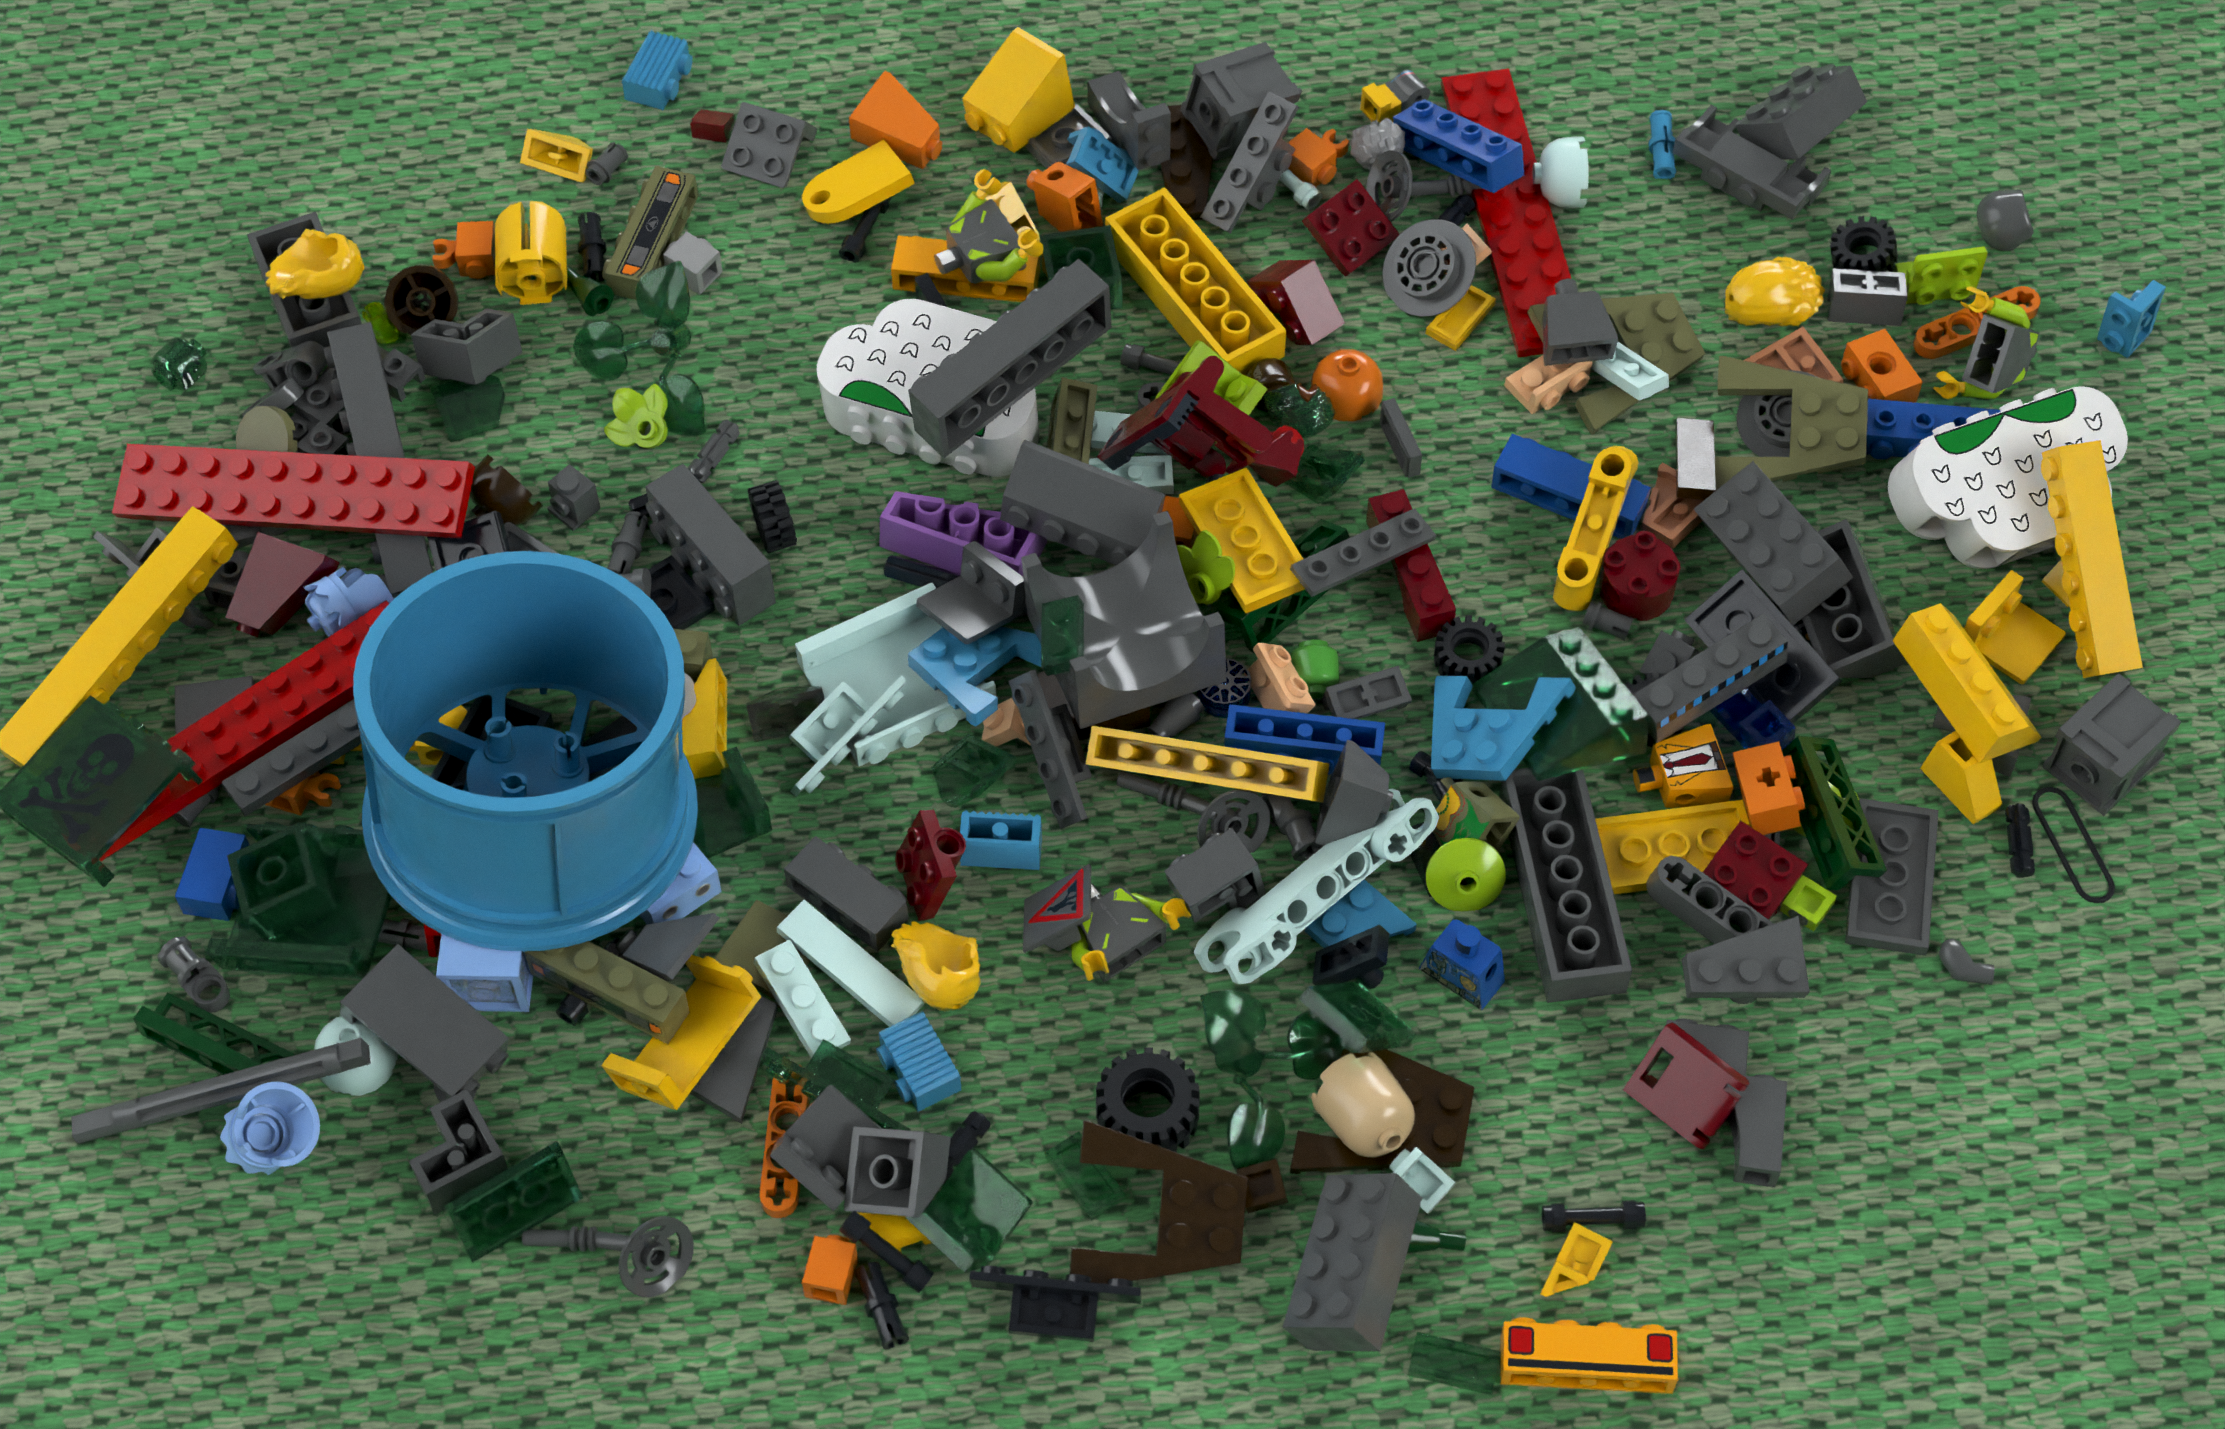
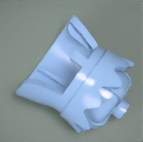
(341, 601)
(271, 1128)

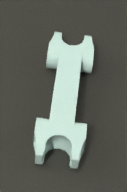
(1270, 929)

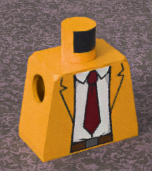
(1687, 770)

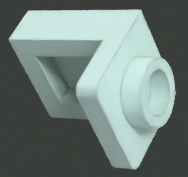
(1423, 1177)

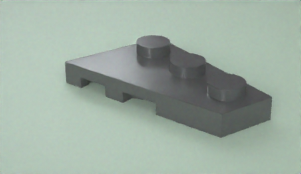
(1750, 965)
(734, 1070)

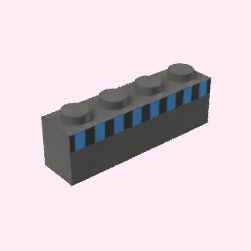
(1712, 676)

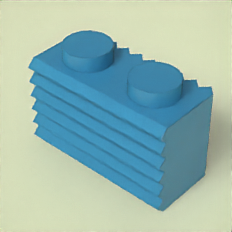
(657, 70)
(1001, 840)
(919, 1062)

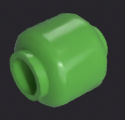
(1316, 666)

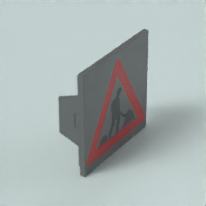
(1056, 912)

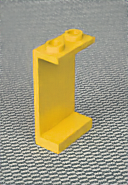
(670, 1071)

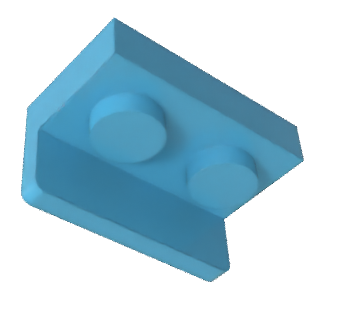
(1102, 161)
(2130, 321)

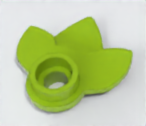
(634, 414)
(1206, 568)

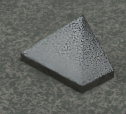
(782, 711)

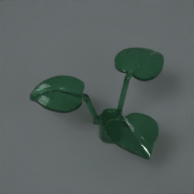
(661, 296)
(1230, 1029)

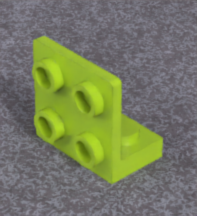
(1942, 274)
(1232, 385)

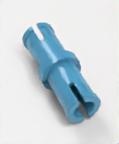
(1662, 144)

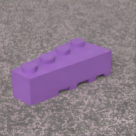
(937, 532)

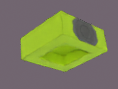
(1808, 902)

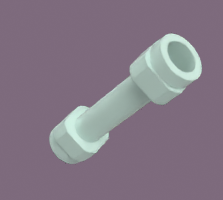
(1304, 193)

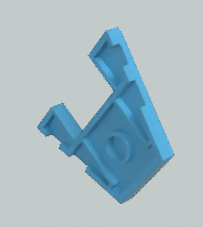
(960, 667)
(1487, 741)

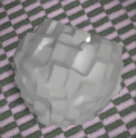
(1374, 139)

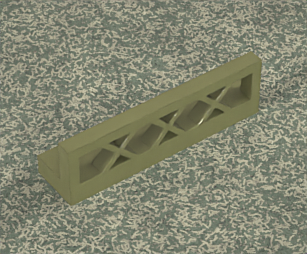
(1072, 419)

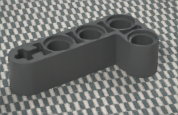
(1722, 904)

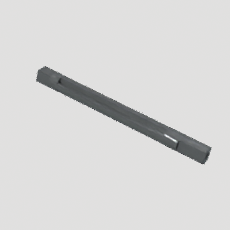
(218, 1090)

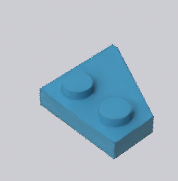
(1358, 912)

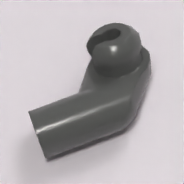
(1961, 965)

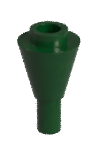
(592, 295)
(1430, 1238)

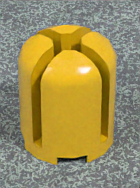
(526, 254)

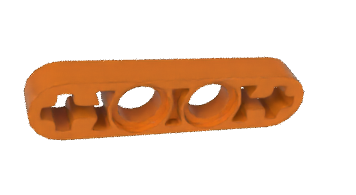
(1953, 341)
(768, 1186)

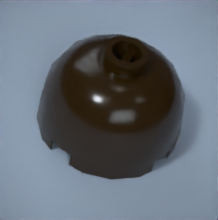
(403, 300)
(502, 493)

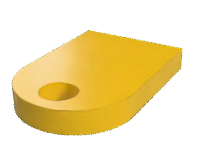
(856, 184)

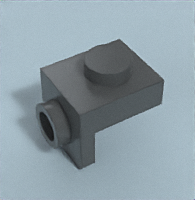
(1668, 653)

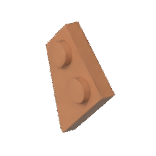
(1797, 353)
(1668, 515)

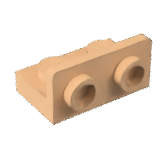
(1543, 386)
(1277, 680)

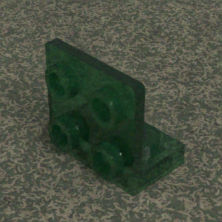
(730, 808)
(973, 1213)

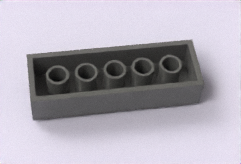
(1010, 358)
(1566, 887)

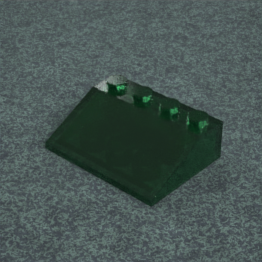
(1591, 727)

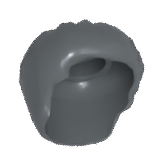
(2004, 219)

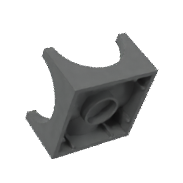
(1139, 630)

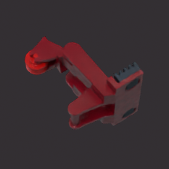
(1239, 436)

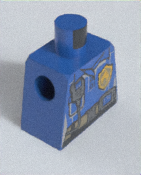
(1462, 962)

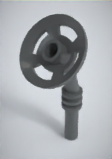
(1403, 187)
(1218, 810)
(644, 1250)

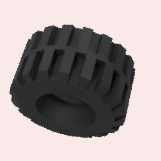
(1150, 1074)

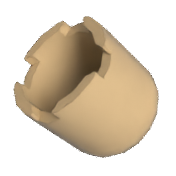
(1364, 1105)

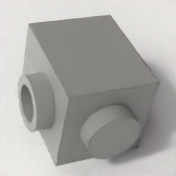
(698, 258)

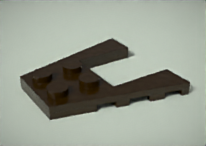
(1438, 1131)
(1197, 1211)

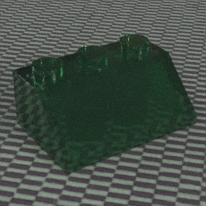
(512, 1201)

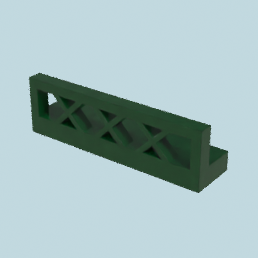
(1317, 538)
(1827, 834)
(198, 1047)

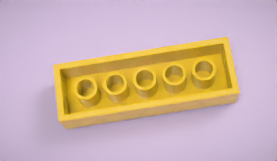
(1194, 282)

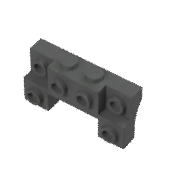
(1746, 169)
(317, 409)

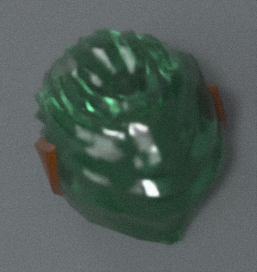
(1300, 408)

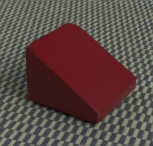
(711, 125)

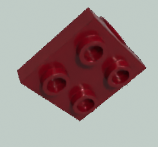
(1350, 228)
(929, 862)
(1755, 869)

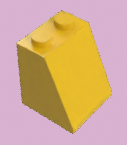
(1019, 92)

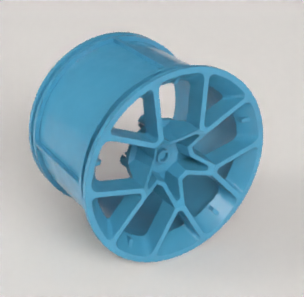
(529, 843)

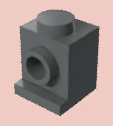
(572, 497)
(225, 580)

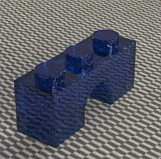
(1753, 722)

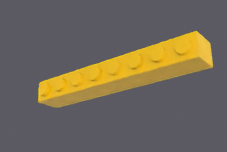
(122, 632)

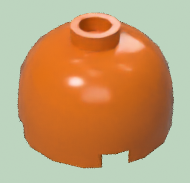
(1350, 382)

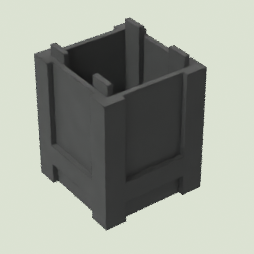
(1229, 94)
(2111, 744)

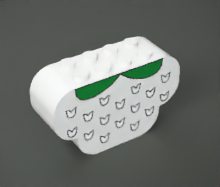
(871, 368)
(1985, 479)

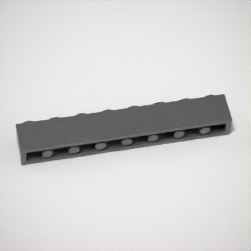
(376, 434)

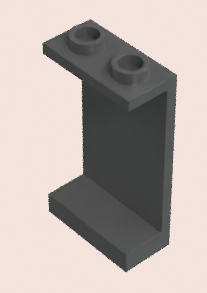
(426, 1023)

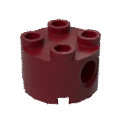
(1639, 576)

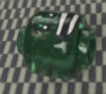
(179, 363)

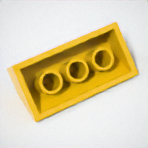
(1963, 684)

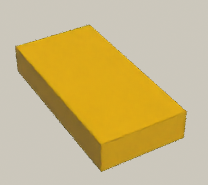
(1459, 321)

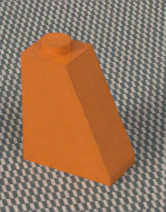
(895, 116)

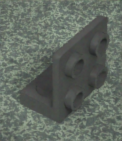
(765, 144)
(977, 600)
(820, 1145)

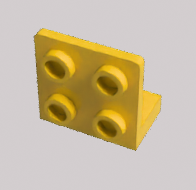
(2011, 633)

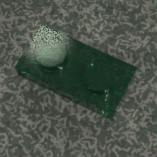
(1061, 634)

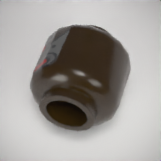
(1272, 374)

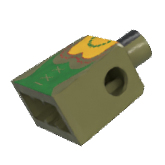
(1472, 812)

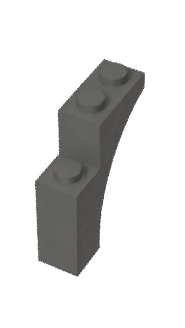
(1132, 126)
(1760, 1112)

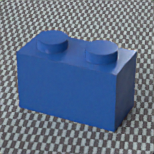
(207, 878)

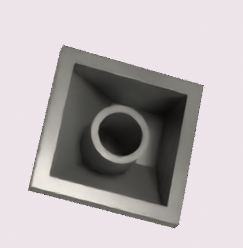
(1352, 796)
(665, 945)
(895, 1171)

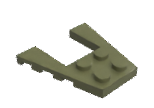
(1652, 329)
(1825, 420)

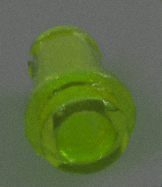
(382, 326)

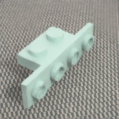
(834, 724)

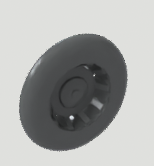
(1419, 259)
(1778, 416)

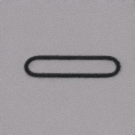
(2060, 853)

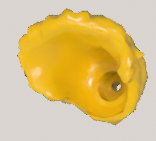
(316, 267)
(1774, 293)
(938, 964)

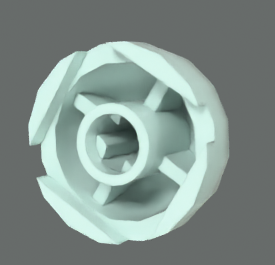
(1563, 172)
(363, 1078)

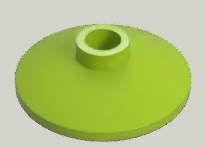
(1460, 860)

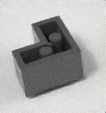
(468, 349)
(1216, 876)
(464, 1157)

